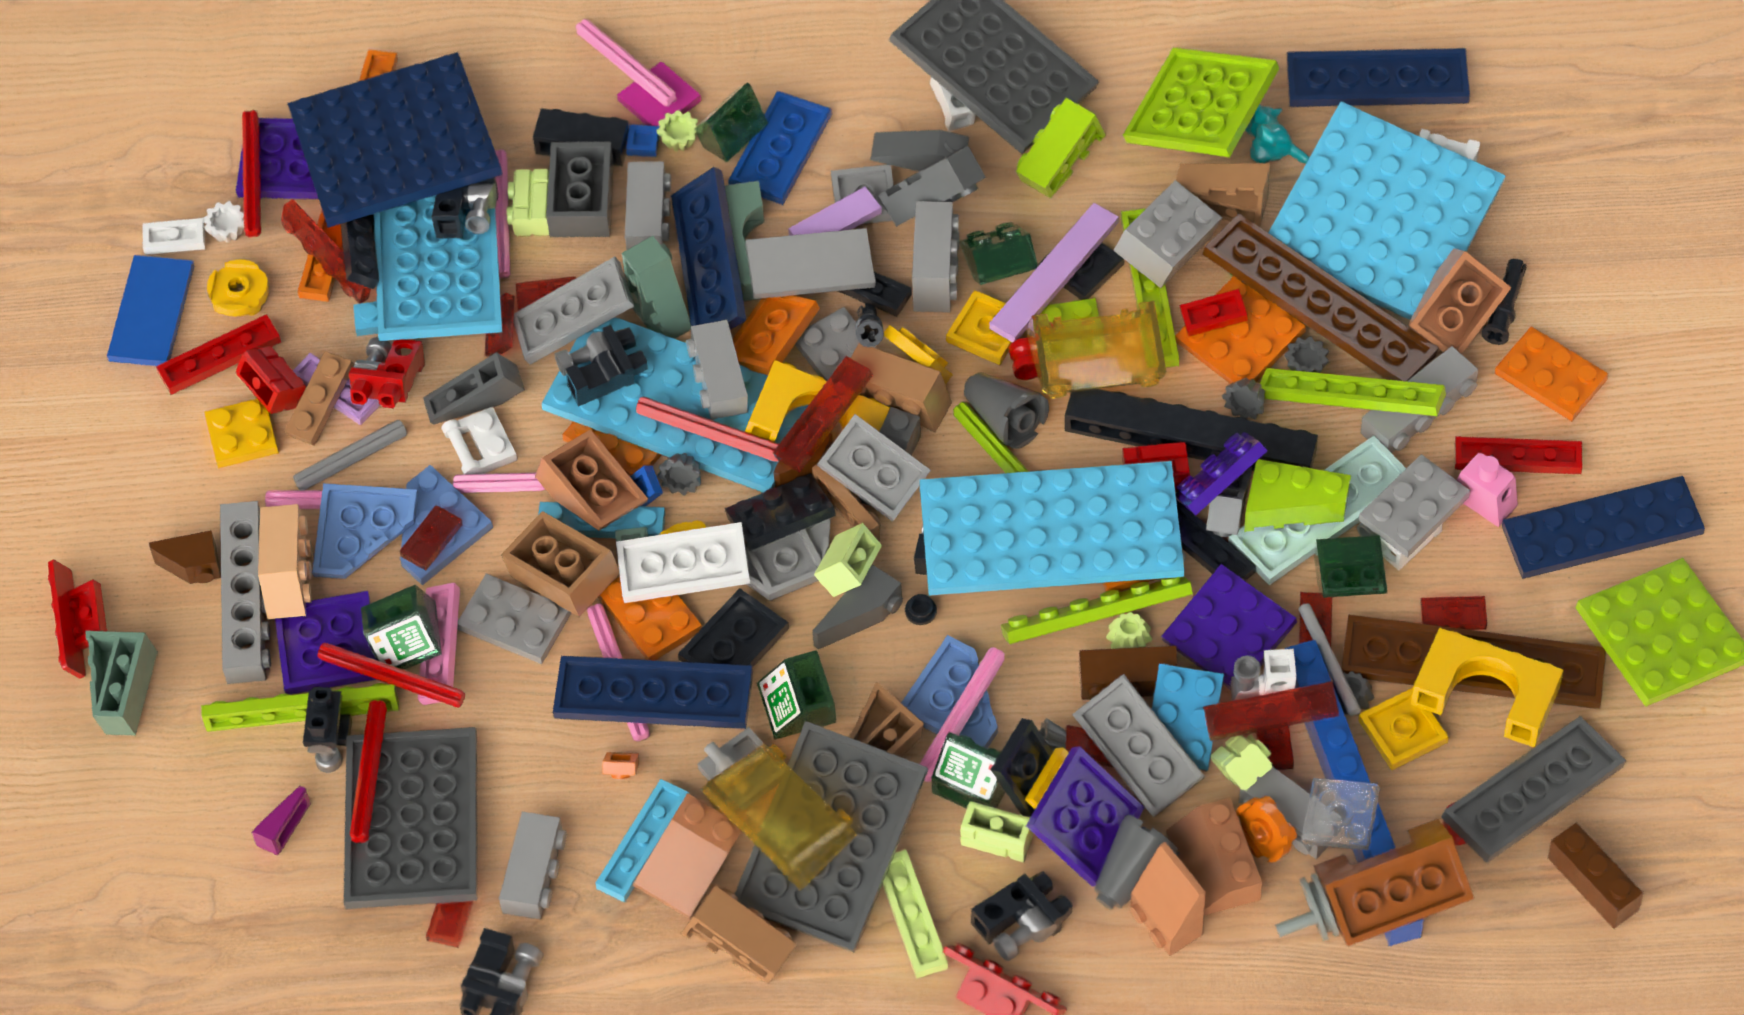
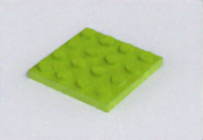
(1201, 102)
(1663, 631)

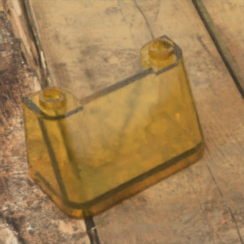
(1097, 351)
(780, 813)

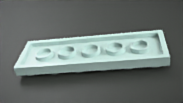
(1283, 549)

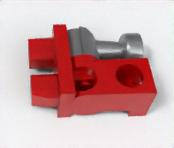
(388, 380)

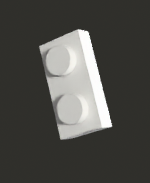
(173, 236)

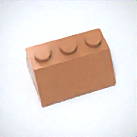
(1217, 855)

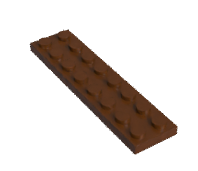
(1319, 300)
(1397, 650)

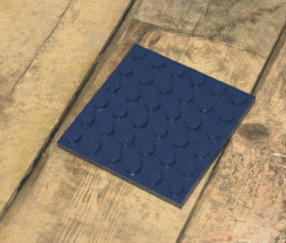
(394, 139)

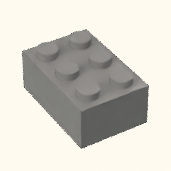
(1167, 234)
(935, 256)

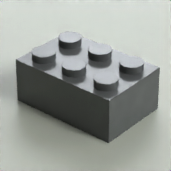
(580, 189)

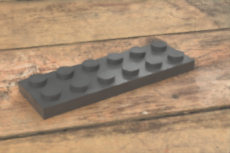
(1533, 789)

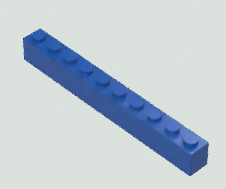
(1342, 761)

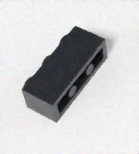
(574, 127)

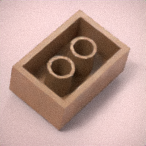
(560, 563)

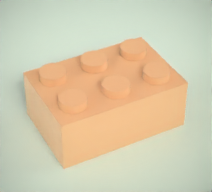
(284, 562)

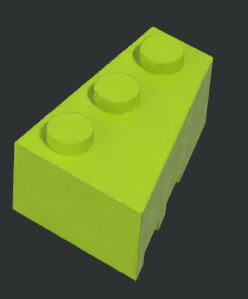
(1059, 147)
(1295, 495)

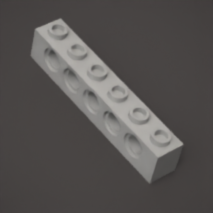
(238, 663)

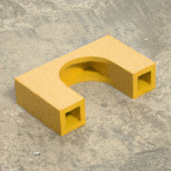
(791, 388)
(1459, 657)

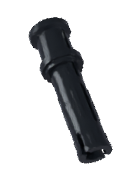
(1498, 324)
(868, 326)

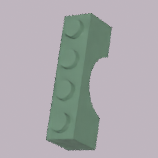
(745, 214)

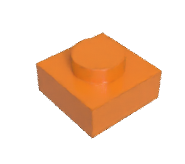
(620, 764)

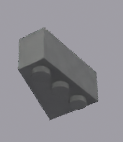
(940, 182)

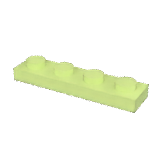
(913, 917)

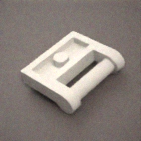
(488, 437)

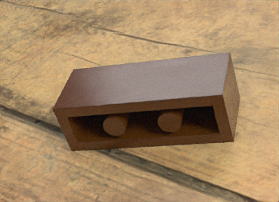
(1139, 665)
(1595, 875)

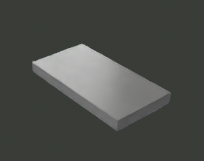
(810, 263)
(572, 310)
(1138, 745)

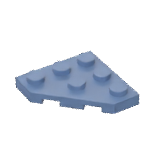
(436, 490)
(359, 524)
(941, 687)

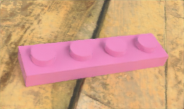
(442, 666)

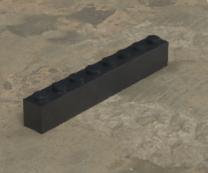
(1150, 422)

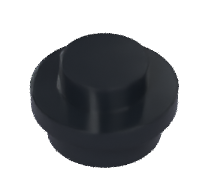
(920, 609)

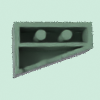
(655, 288)
(120, 678)

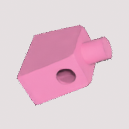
(1490, 487)

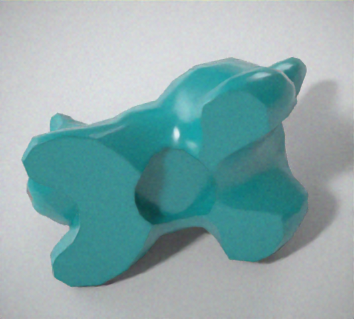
(1271, 138)

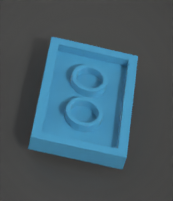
(1179, 706)

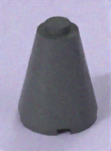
(1007, 408)
(1127, 861)

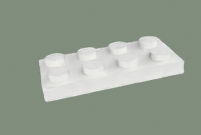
(682, 562)

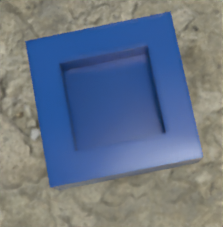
(642, 141)
(648, 483)

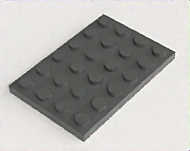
(994, 64)
(879, 797)
(420, 821)

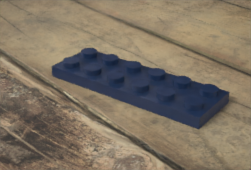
(1378, 77)
(708, 251)
(1602, 527)
(653, 692)

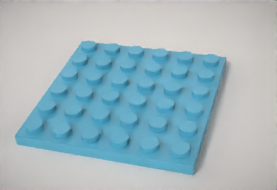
(1384, 208)

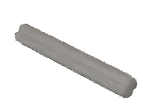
(350, 455)

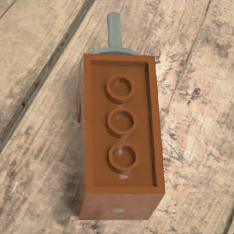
(1384, 889)

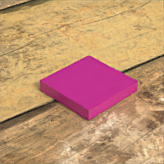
(648, 108)

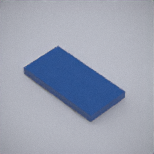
(782, 146)
(150, 310)

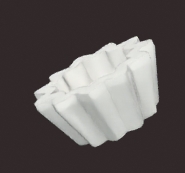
(224, 221)

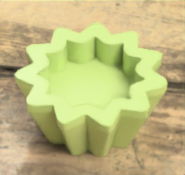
(678, 130)
(1129, 631)

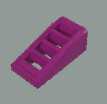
(279, 825)

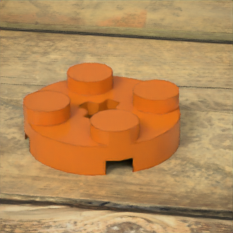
(1278, 834)

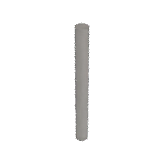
(1329, 659)

